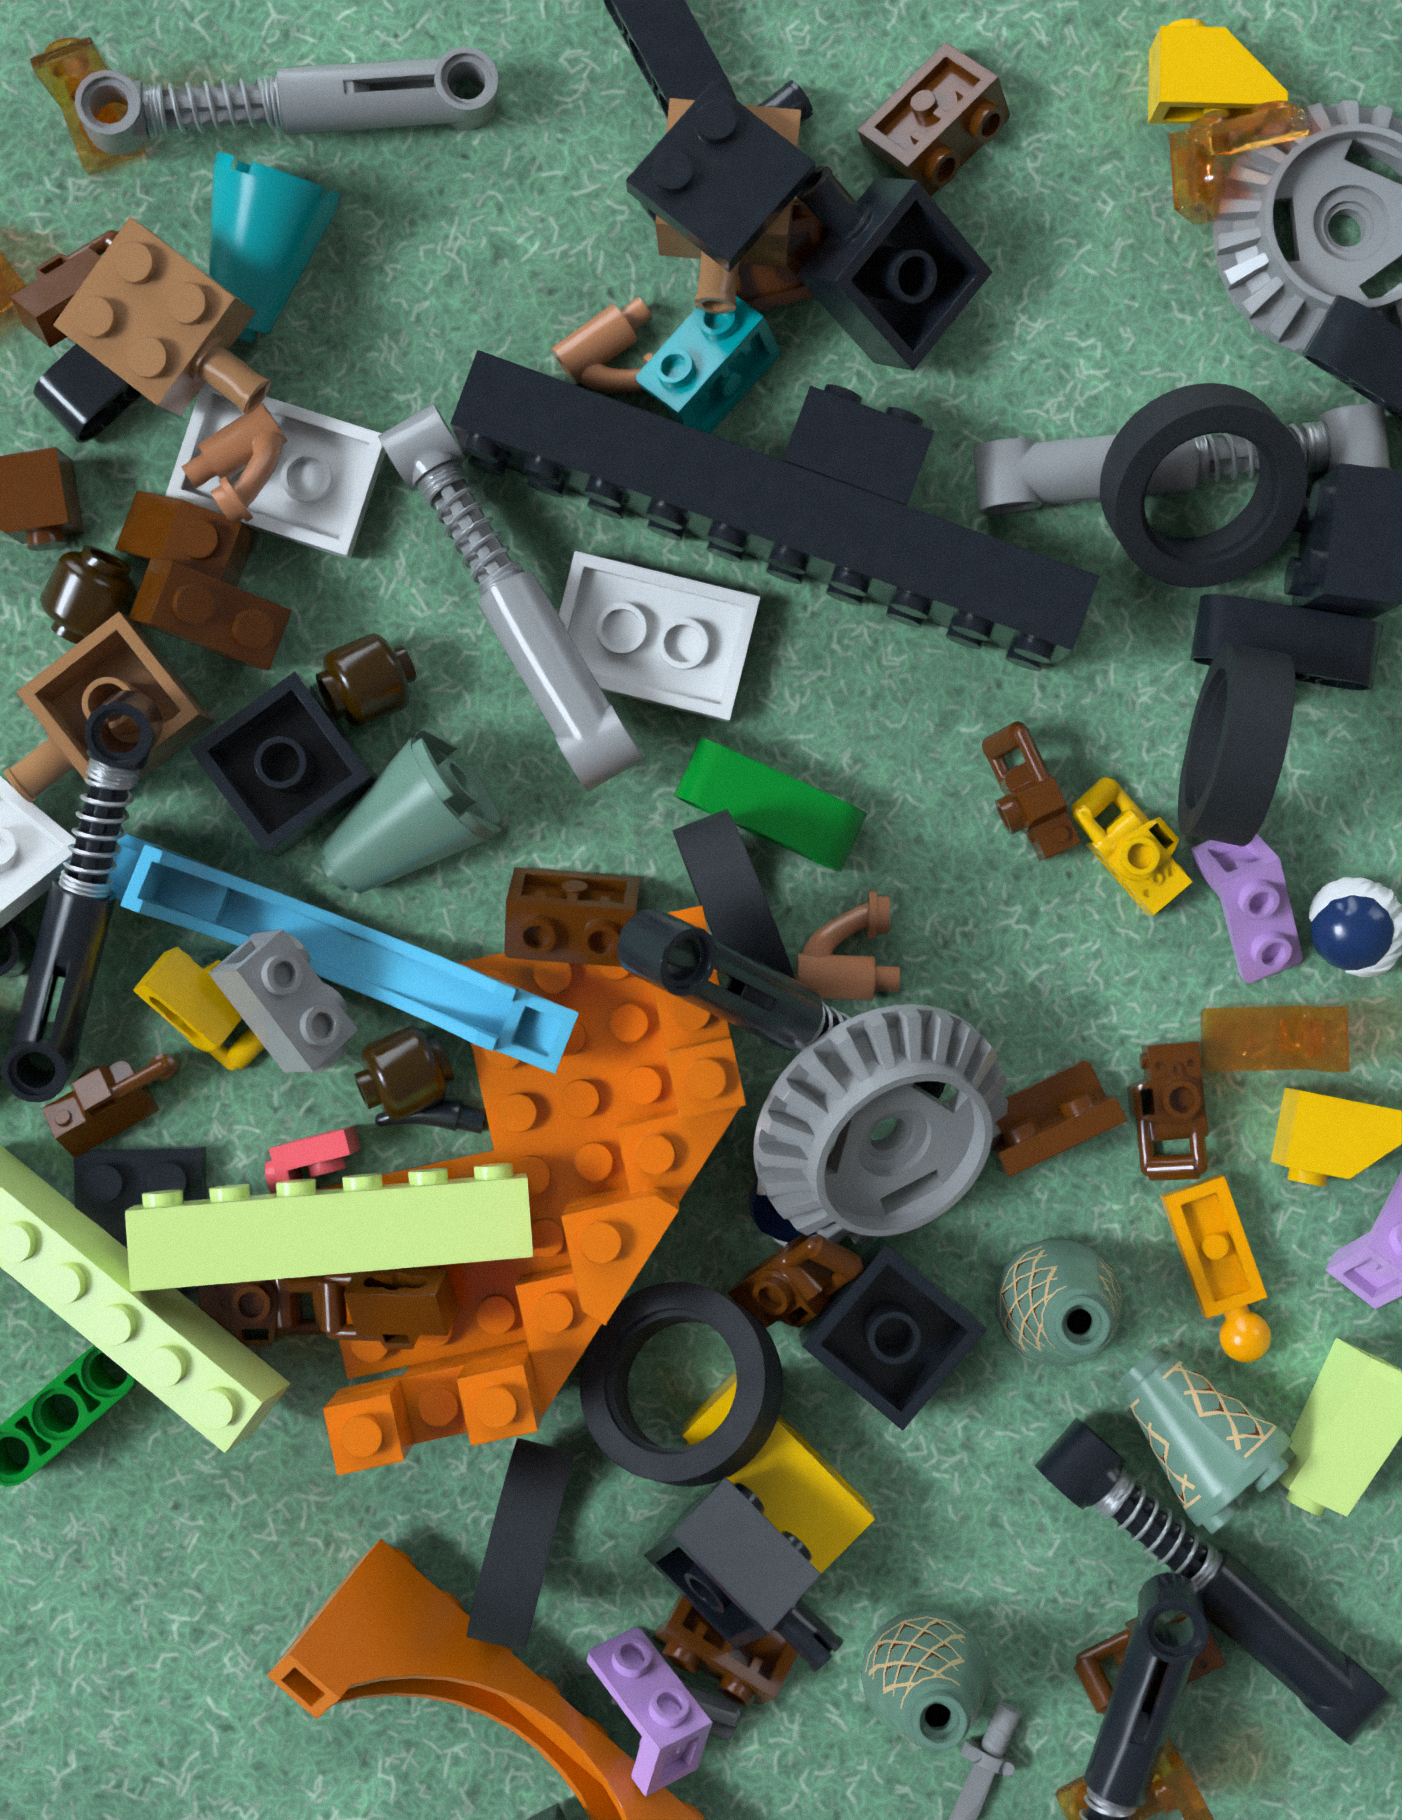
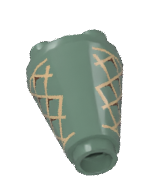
(1044, 1287)
(1204, 1438)
(925, 1677)

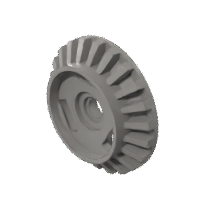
(1310, 173)
(849, 1086)

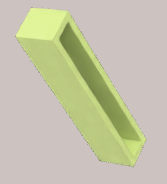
(328, 1230)
(149, 1332)

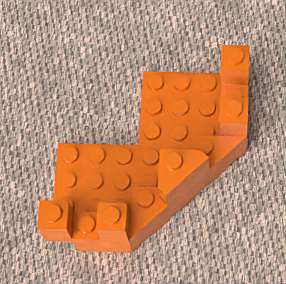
(605, 1166)

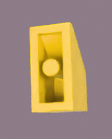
(1204, 74)
(1332, 1136)

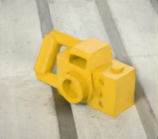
(1130, 848)
(197, 1007)

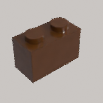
(209, 614)

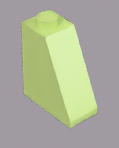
(1344, 1430)

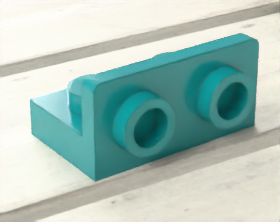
(710, 365)

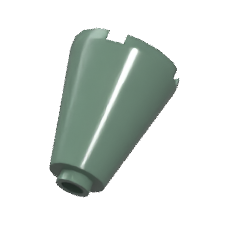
(411, 817)

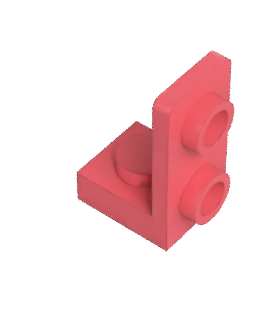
(319, 1153)

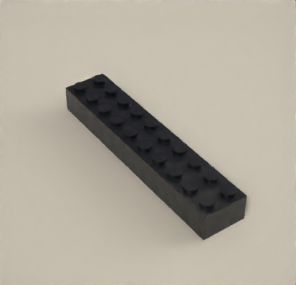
(770, 513)

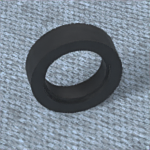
(1246, 539)
(1236, 744)
(730, 889)
(608, 1368)
(519, 1544)

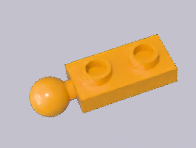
(1219, 1263)

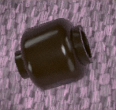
(87, 592)
(366, 680)
(404, 1073)

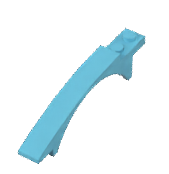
(345, 952)

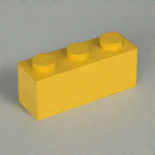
(792, 1483)

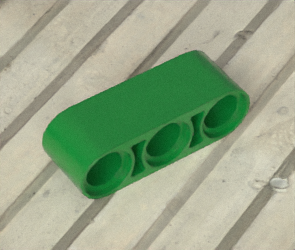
(771, 804)
(45, 1430)

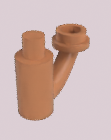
(600, 341)
(245, 444)
(848, 975)

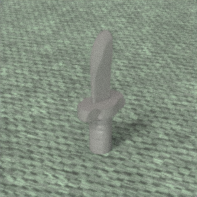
(987, 1760)

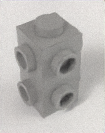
(285, 1002)

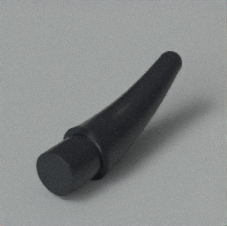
(447, 1115)

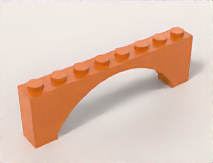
(406, 1638)

